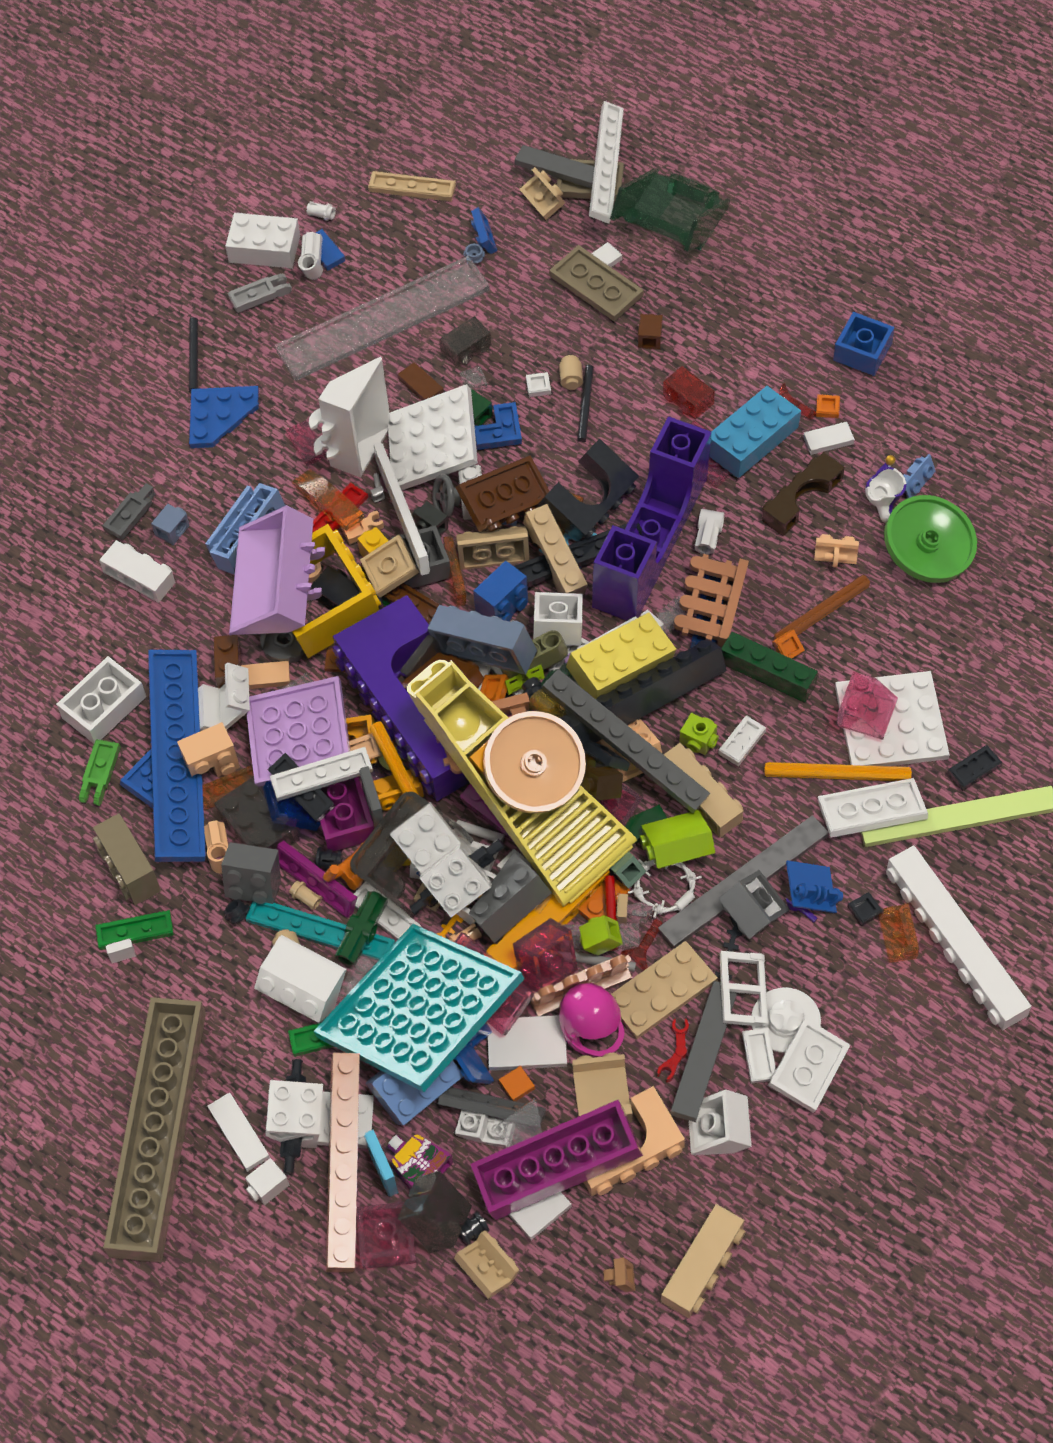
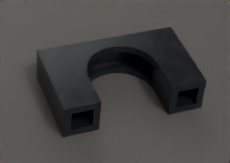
(614, 478)

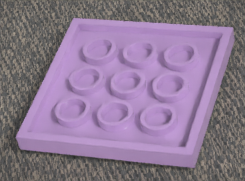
(297, 721)

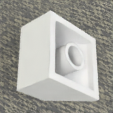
(721, 1125)

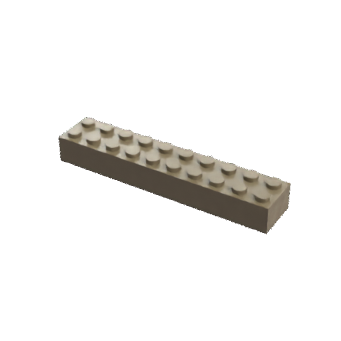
(155, 1130)

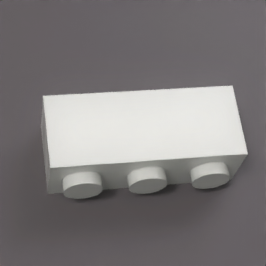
(137, 571)

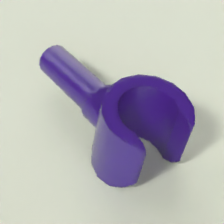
(806, 912)

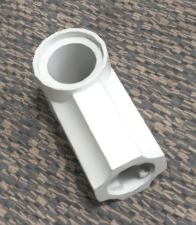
(311, 255)
(709, 527)

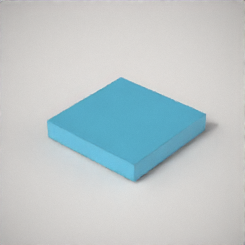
(381, 1163)

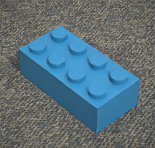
(753, 431)

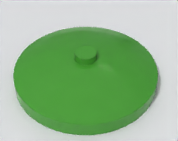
(930, 538)

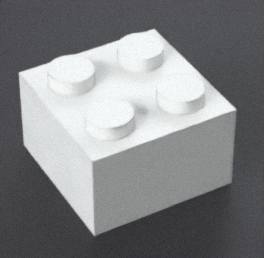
(559, 613)

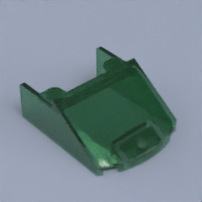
(671, 207)

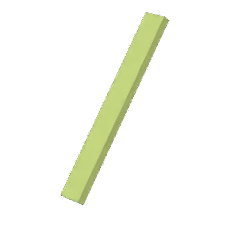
(967, 815)

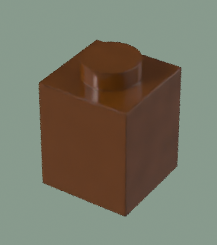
(650, 331)

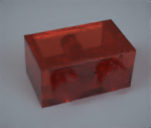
(688, 392)

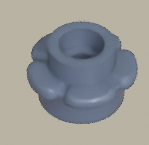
(475, 253)

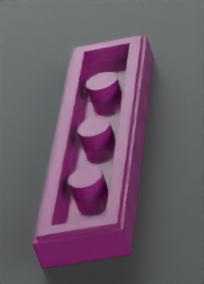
(312, 875)

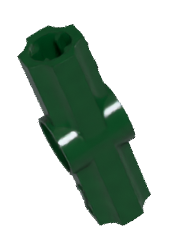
(361, 928)

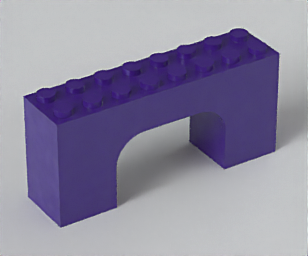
(631, 561)
(372, 657)

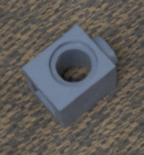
(170, 524)

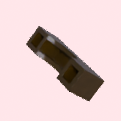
(820, 475)

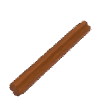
(826, 607)

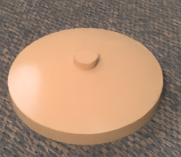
(534, 762)

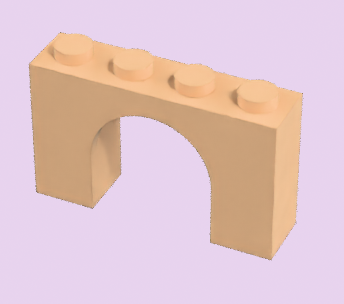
(661, 1141)

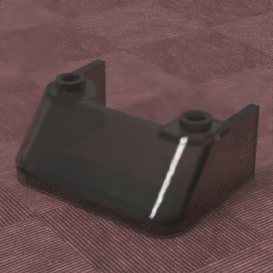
(382, 857)

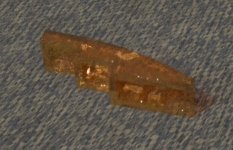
(328, 499)

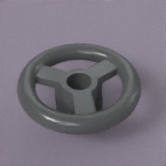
(448, 495)

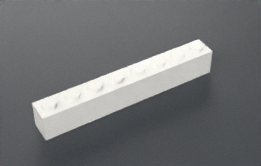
(958, 938)

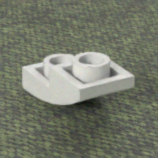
(478, 1128)

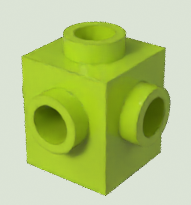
(699, 734)

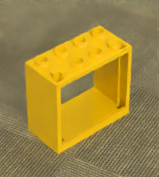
(320, 632)

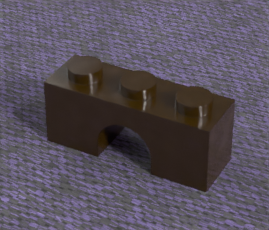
(601, 781)

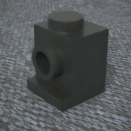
(429, 516)

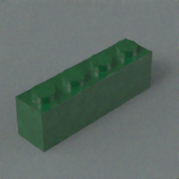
(769, 667)

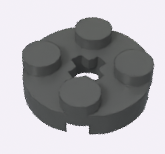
(278, 652)

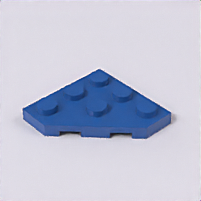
(219, 412)

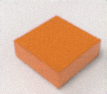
(828, 406)
(788, 644)
(516, 1084)

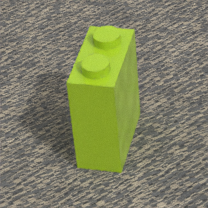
(677, 839)

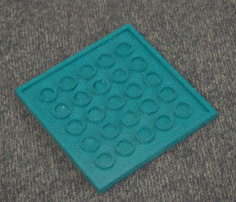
(419, 1006)

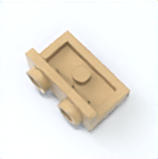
(542, 195)
(487, 1265)

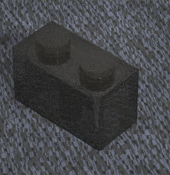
(465, 342)

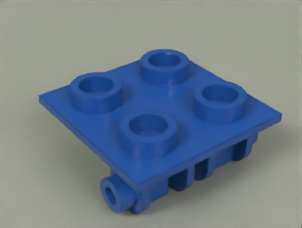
(812, 887)

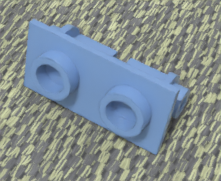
(920, 472)

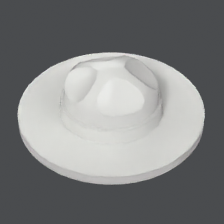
(785, 1013)

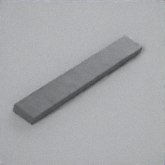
(769, 862)

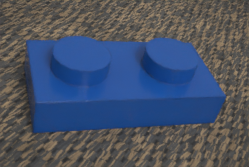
(484, 231)

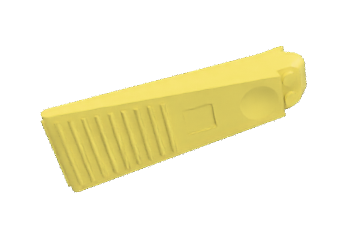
(565, 845)

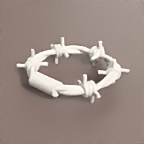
(681, 903)

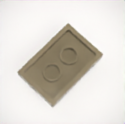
(574, 190)

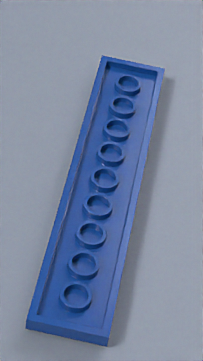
(176, 794)

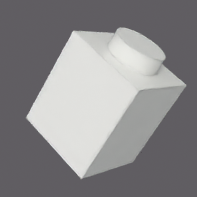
(266, 1182)

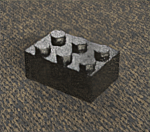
(249, 818)

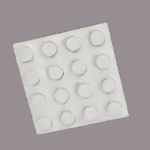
(432, 437)
(914, 729)

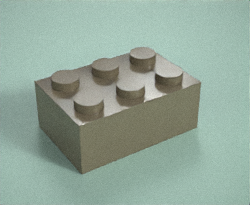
(125, 860)

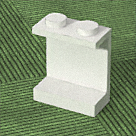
(226, 703)

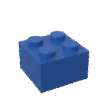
(863, 343)
(502, 593)

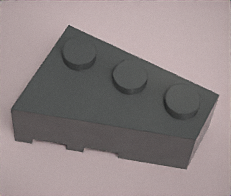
(511, 897)

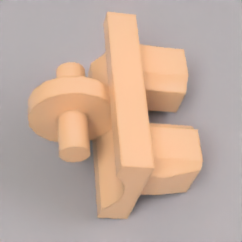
(836, 550)

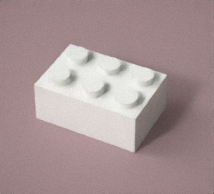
(263, 240)
(101, 700)

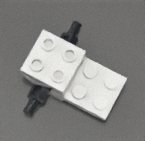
(445, 862)
(301, 1115)

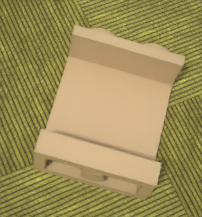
(601, 1082)

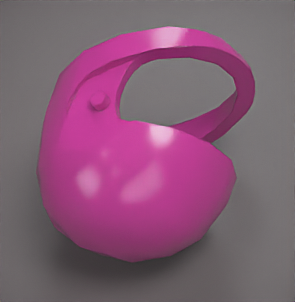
(591, 1014)

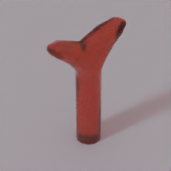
(805, 410)
(639, 953)

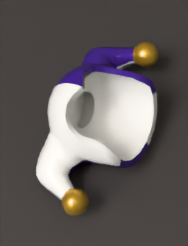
(885, 488)

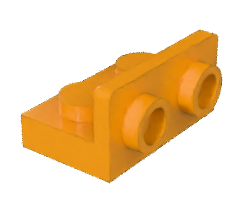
(389, 791)

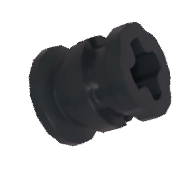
(325, 858)
(472, 1228)

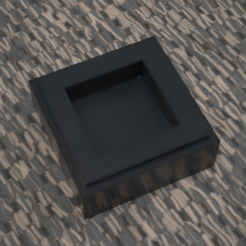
(865, 909)

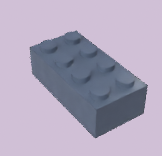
(482, 639)

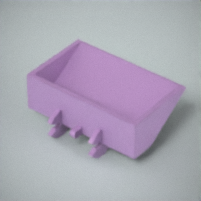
(274, 573)

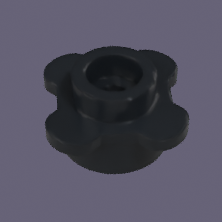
(236, 911)

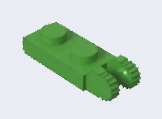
(99, 770)

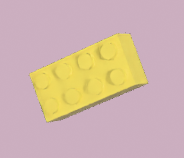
(620, 656)

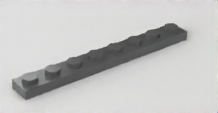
(625, 741)

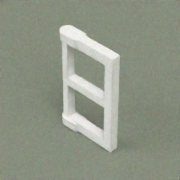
(726, 988)

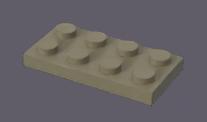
(596, 283)

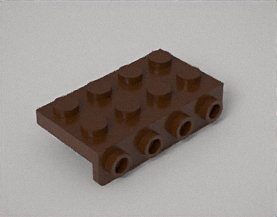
(503, 494)

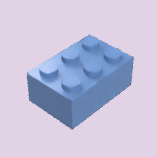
(404, 1100)

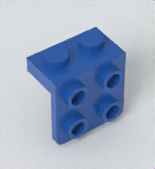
(471, 1065)

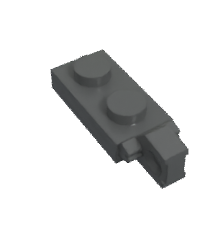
(129, 512)

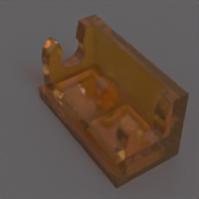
(899, 933)

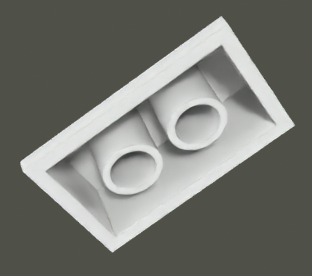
(300, 979)

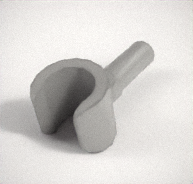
(377, 493)

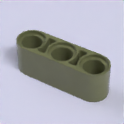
(546, 654)

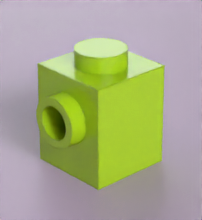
(600, 935)

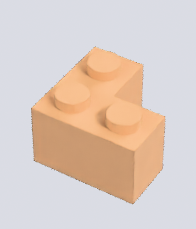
(208, 750)

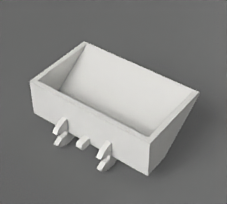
(353, 417)

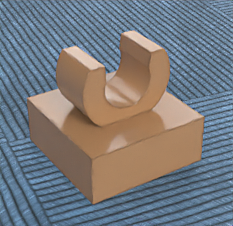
(621, 1275)

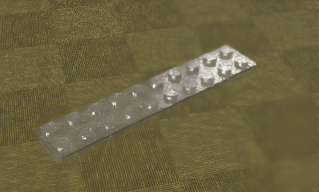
(381, 318)

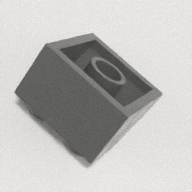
(753, 904)

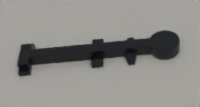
(731, 945)

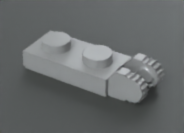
(259, 292)

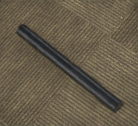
(193, 353)
(585, 403)

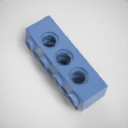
(242, 512)

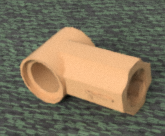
(216, 843)

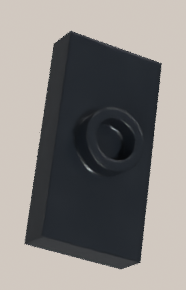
(606, 756)
(974, 767)

